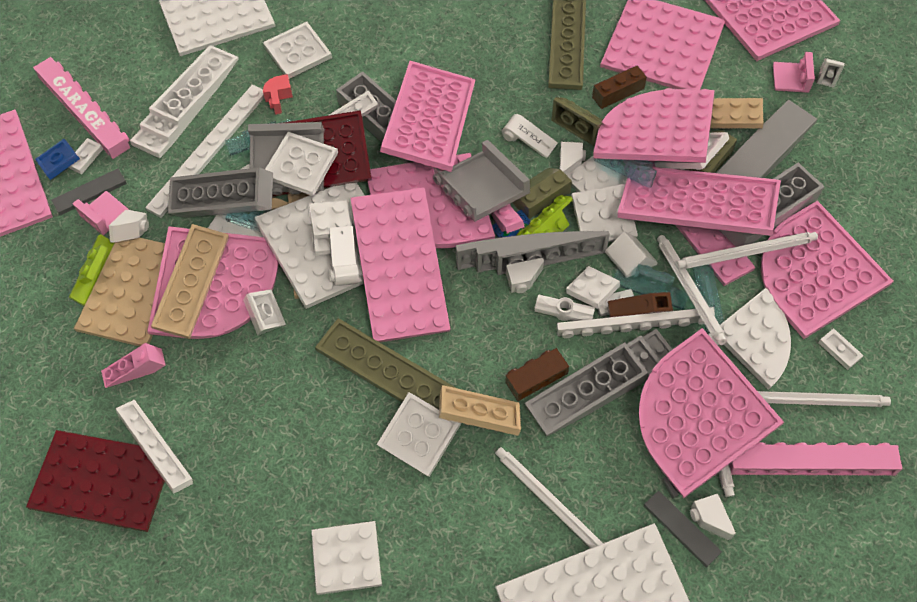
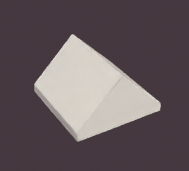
(628, 253)
(263, 311)

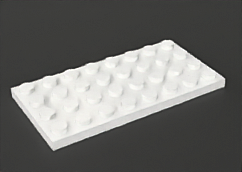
(618, 571)

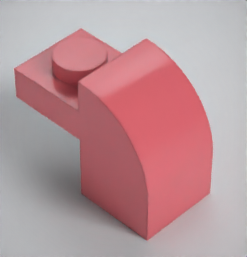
(275, 90)

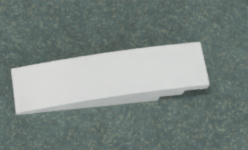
(183, 101)

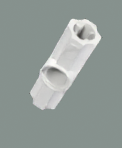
(554, 307)

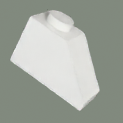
(830, 72)
(571, 156)
(128, 226)
(523, 274)
(712, 516)

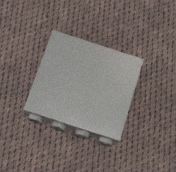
(268, 137)
(483, 182)

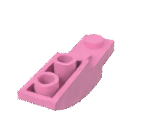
(507, 219)

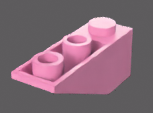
(136, 364)

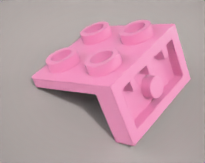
(794, 76)
(100, 211)

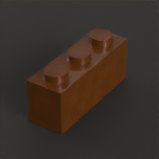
(619, 87)
(536, 374)

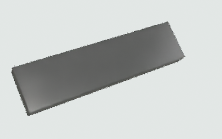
(89, 191)
(682, 529)

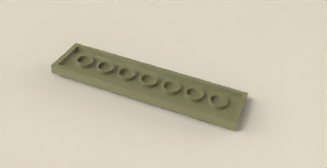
(567, 44)
(379, 364)

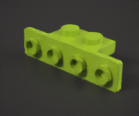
(551, 219)
(91, 269)

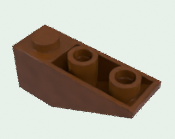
(640, 304)

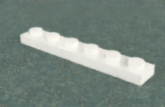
(154, 446)

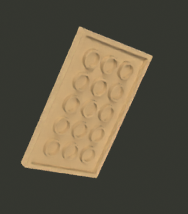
(124, 293)

